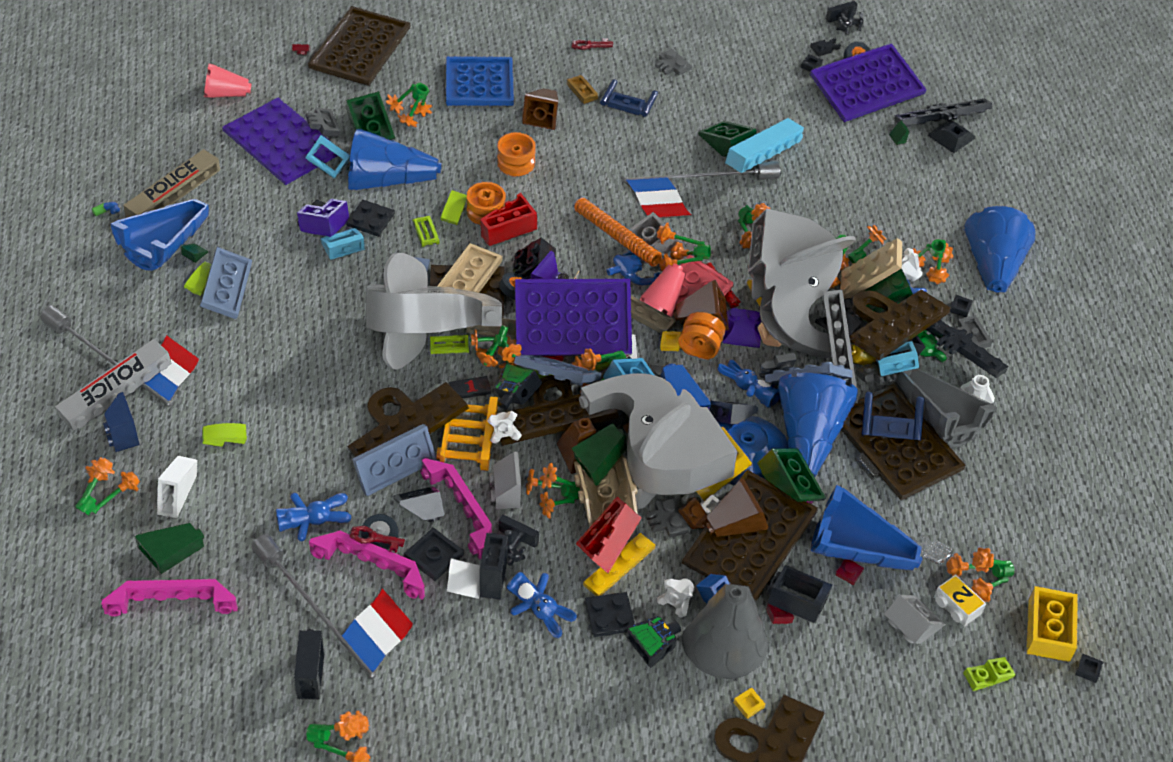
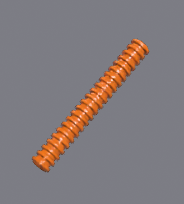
(618, 232)

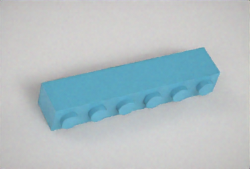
(764, 145)

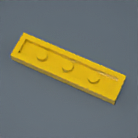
(629, 557)

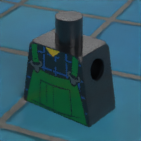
(516, 385)
(653, 638)

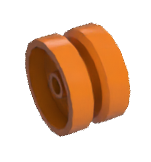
(516, 154)
(483, 199)
(702, 335)

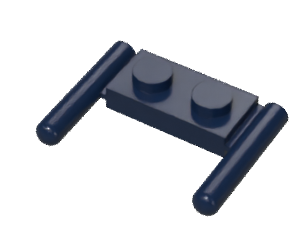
(627, 103)
(892, 426)

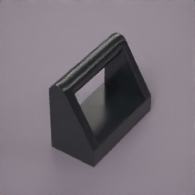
(731, 411)

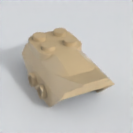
(599, 497)

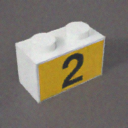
(959, 600)

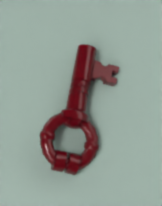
(591, 44)
(373, 537)

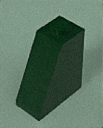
(600, 452)
(170, 545)

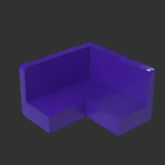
(324, 219)

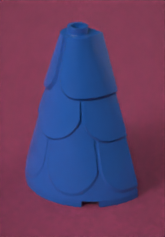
(387, 163)
(158, 233)
(999, 243)
(814, 413)
(860, 534)

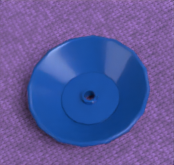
(761, 438)

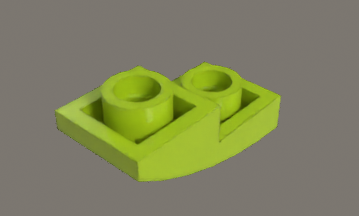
(454, 207)
(198, 279)
(219, 433)
(990, 673)

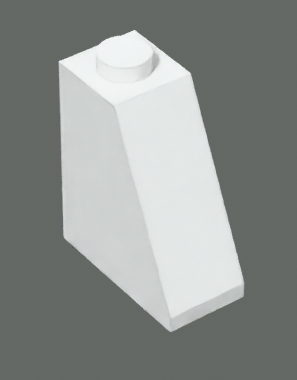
(175, 486)

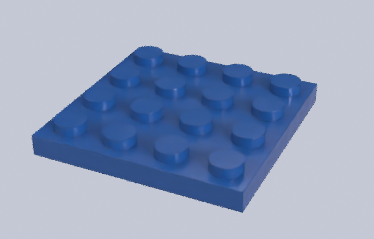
(479, 81)

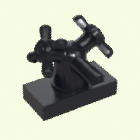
(844, 14)
(516, 534)

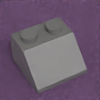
(647, 230)
(506, 482)
(913, 619)

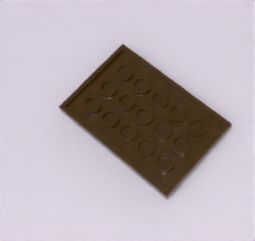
(359, 45)
(903, 463)
(755, 556)

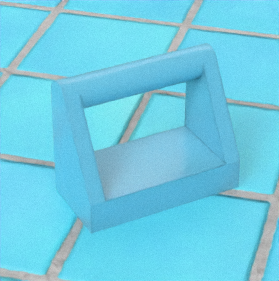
(323, 141)
(343, 243)
(899, 362)

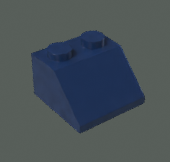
(120, 425)

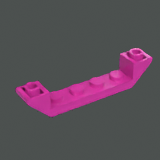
(439, 471)
(381, 557)
(162, 589)

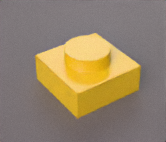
(669, 341)
(749, 703)

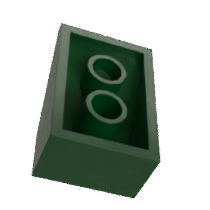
(370, 115)
(726, 135)
(893, 287)
(791, 474)

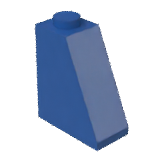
(681, 379)

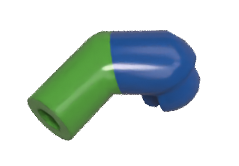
(104, 207)

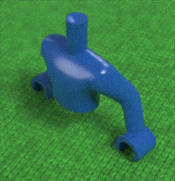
(627, 266)

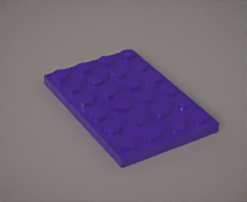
(867, 82)
(278, 140)
(573, 316)

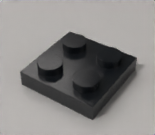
(370, 218)
(434, 553)
(609, 614)

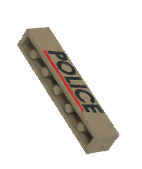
(174, 184)

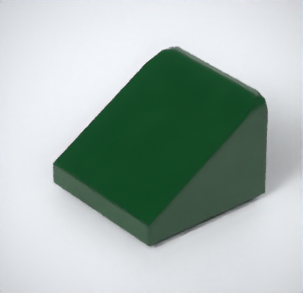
(899, 133)
(193, 252)

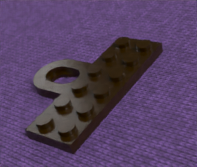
(899, 322)
(431, 410)
(553, 416)
(784, 739)

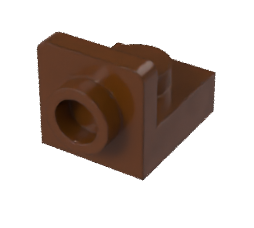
(694, 514)

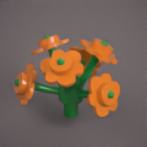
(507, 348)

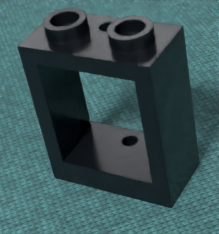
(493, 566)
(803, 584)
(309, 664)

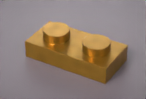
(582, 89)

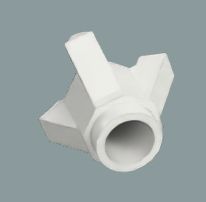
(910, 265)
(980, 388)
(503, 426)
(677, 595)

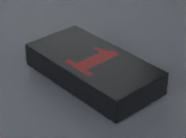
(471, 387)

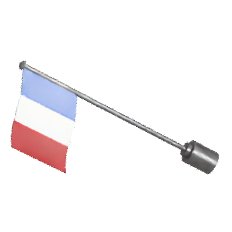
(661, 197)
(162, 385)
(370, 634)

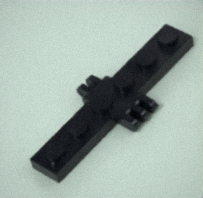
(942, 111)
(960, 342)

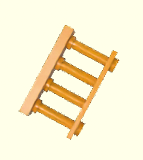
(483, 441)

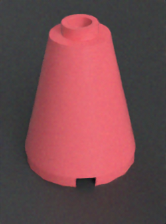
(225, 83)
(665, 290)

